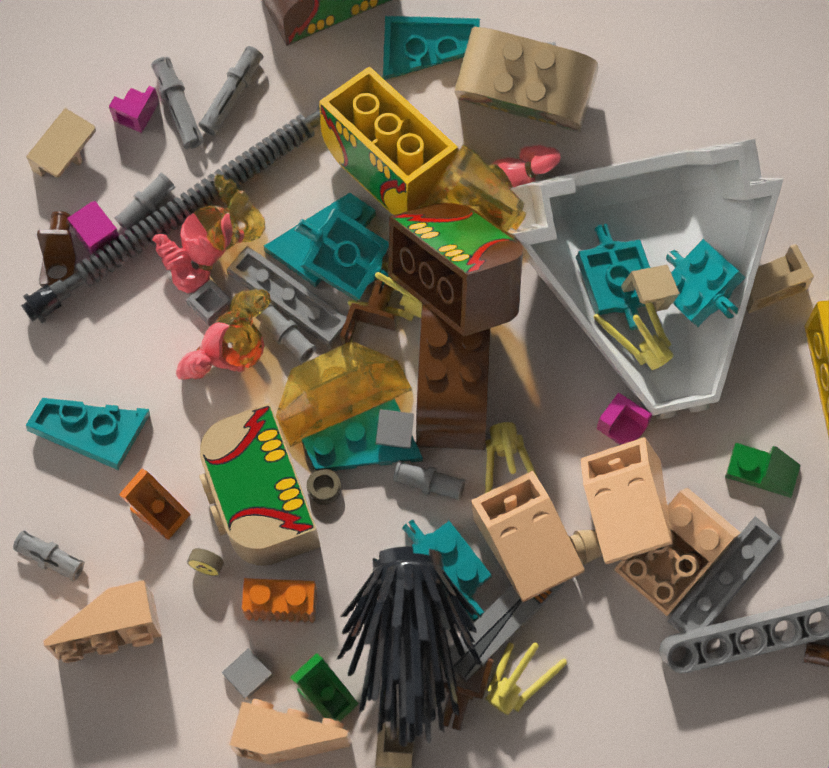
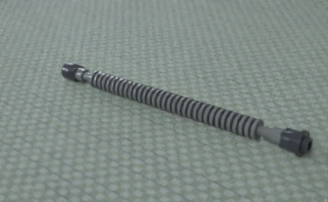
(49, 298)

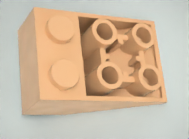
(627, 500)
(526, 536)
(673, 570)
(111, 620)
(281, 737)

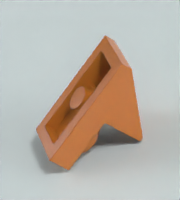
(154, 504)

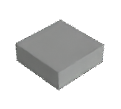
(209, 302)
(394, 429)
(247, 674)

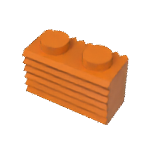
(279, 600)

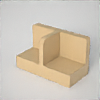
(60, 144)

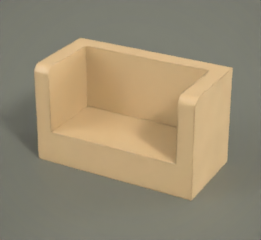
(780, 279)

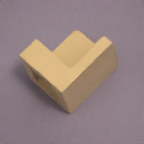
(653, 286)
(390, 753)

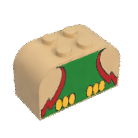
(526, 78)
(256, 488)

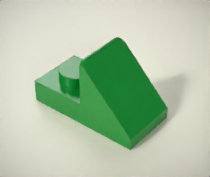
(763, 470)
(324, 689)

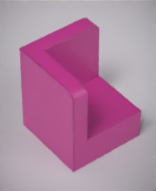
(135, 108)
(93, 227)
(623, 420)

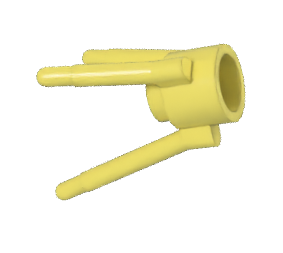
(411, 305)
(654, 349)
(505, 442)
(504, 694)

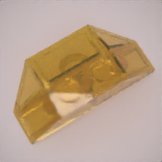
(337, 388)

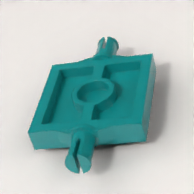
(343, 253)
(606, 270)
(704, 283)
(459, 559)

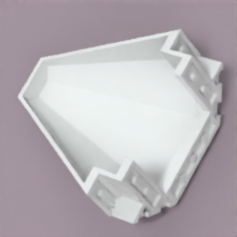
(668, 206)

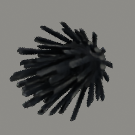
(405, 622)

